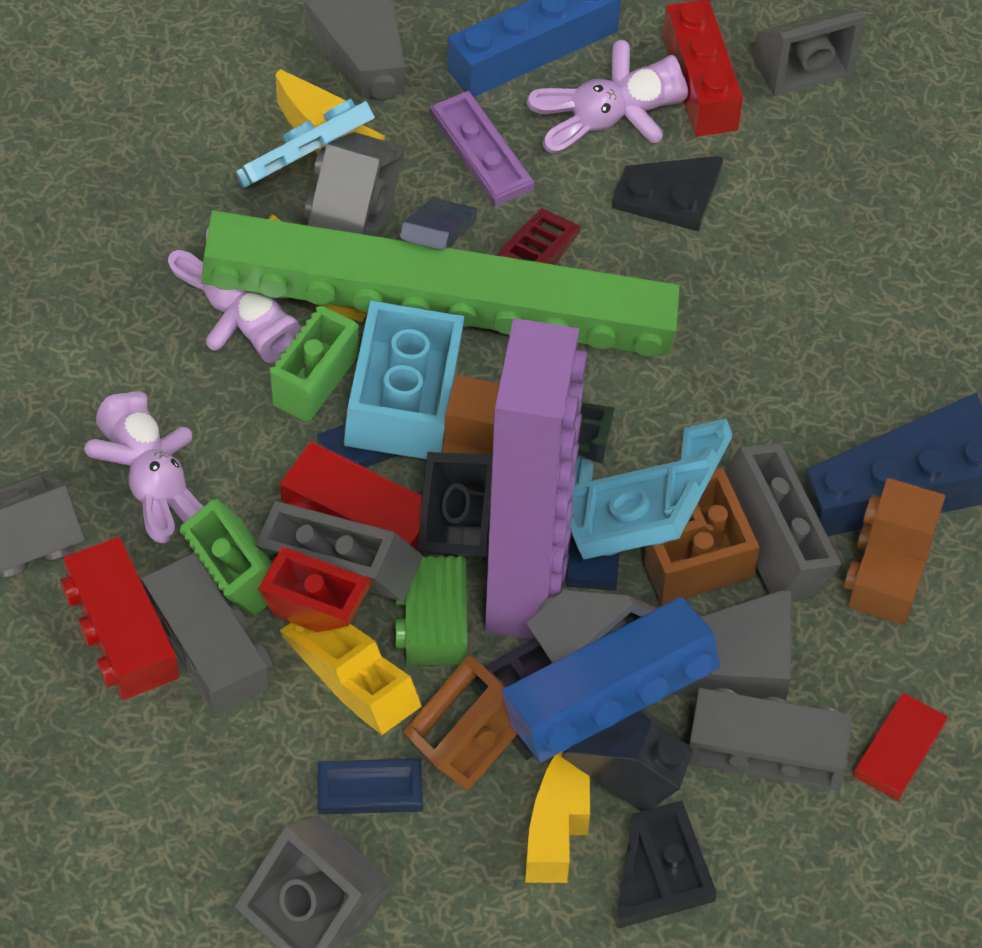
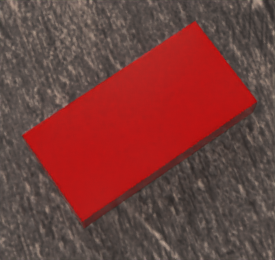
(900, 746)

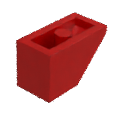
(312, 591)

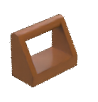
(476, 737)

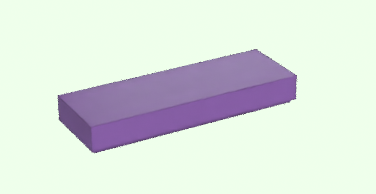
(481, 148)

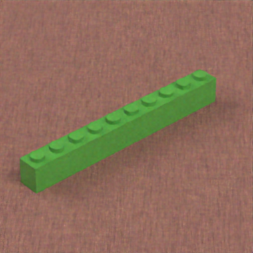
(484, 288)

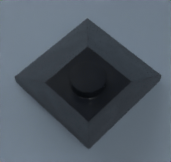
(456, 505)
(634, 759)

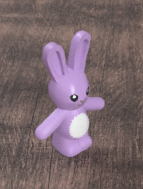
(604, 102)
(254, 313)
(154, 473)

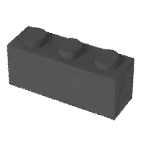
(791, 539)
(343, 543)
(208, 634)
(770, 738)

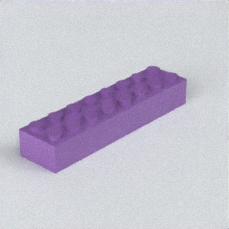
(533, 472)

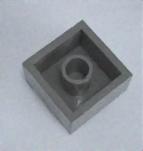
(355, 185)

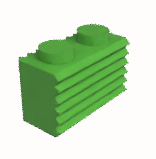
(314, 363)
(229, 554)
(435, 613)

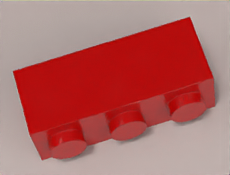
(713, 89)
(351, 492)
(118, 619)

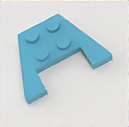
(306, 139)
(645, 503)

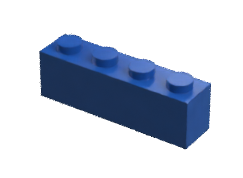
(526, 40)
(611, 679)

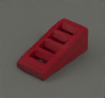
(552, 252)

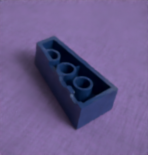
(932, 453)

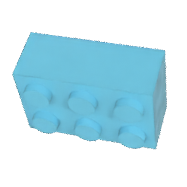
(403, 380)

